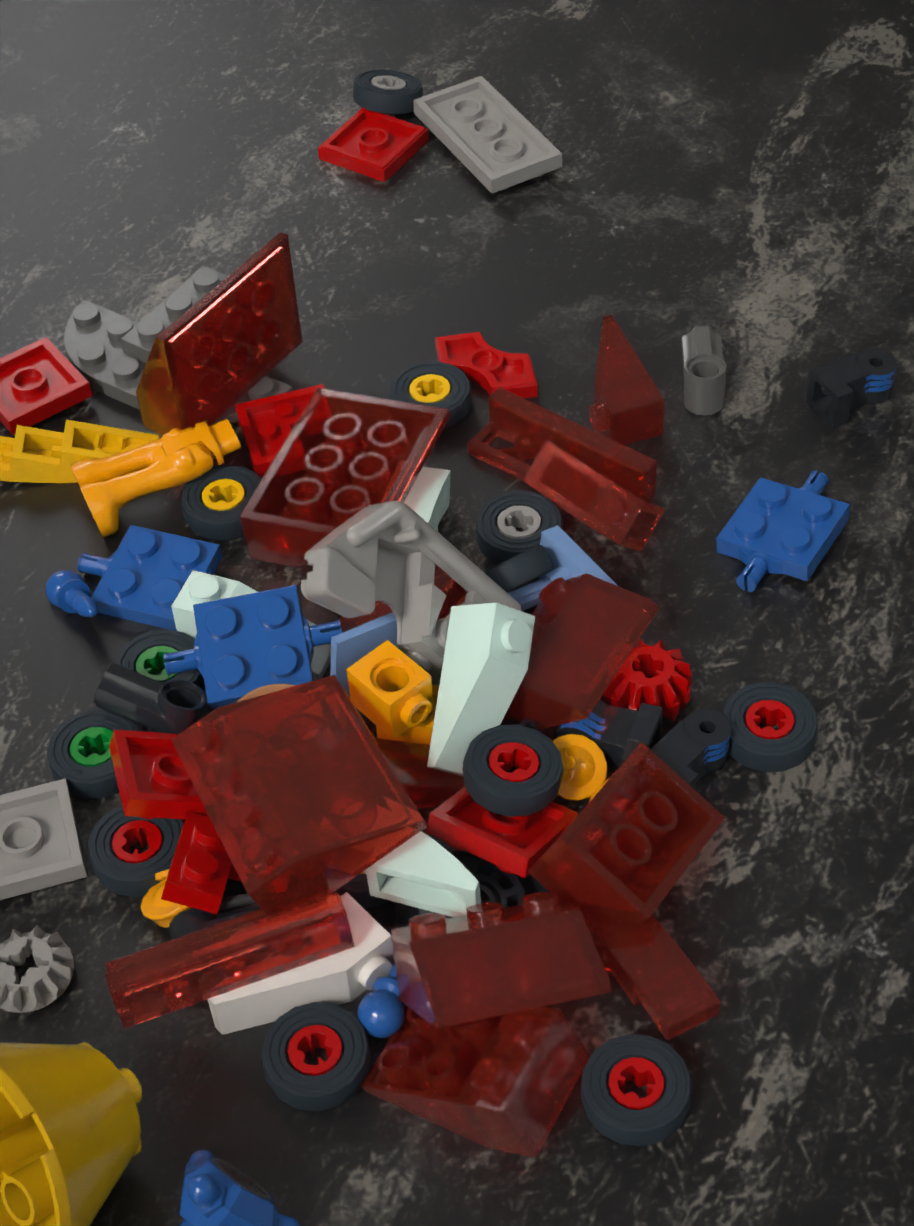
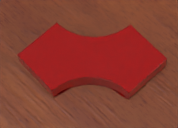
(488, 365)

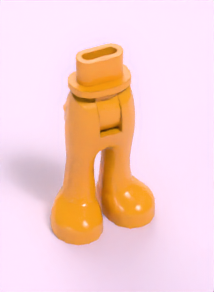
(151, 468)

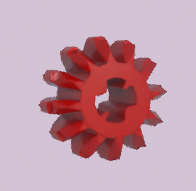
(652, 678)

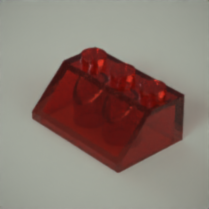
(577, 648)
(628, 841)
(496, 960)

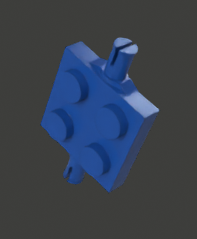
(783, 529)
(148, 574)
(251, 644)

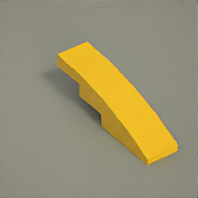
(47, 455)

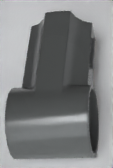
(703, 371)

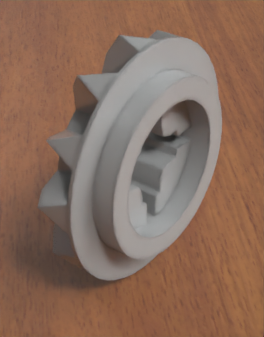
(40, 984)

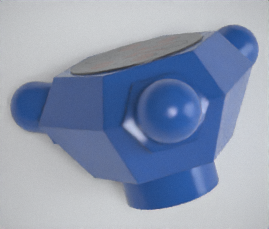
(225, 1196)

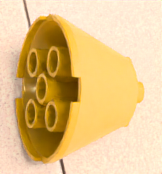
(63, 1132)

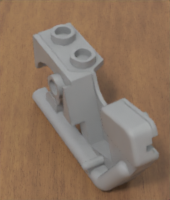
(391, 558)

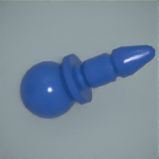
(70, 593)
(381, 1010)

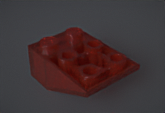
(484, 1078)

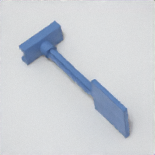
(567, 562)

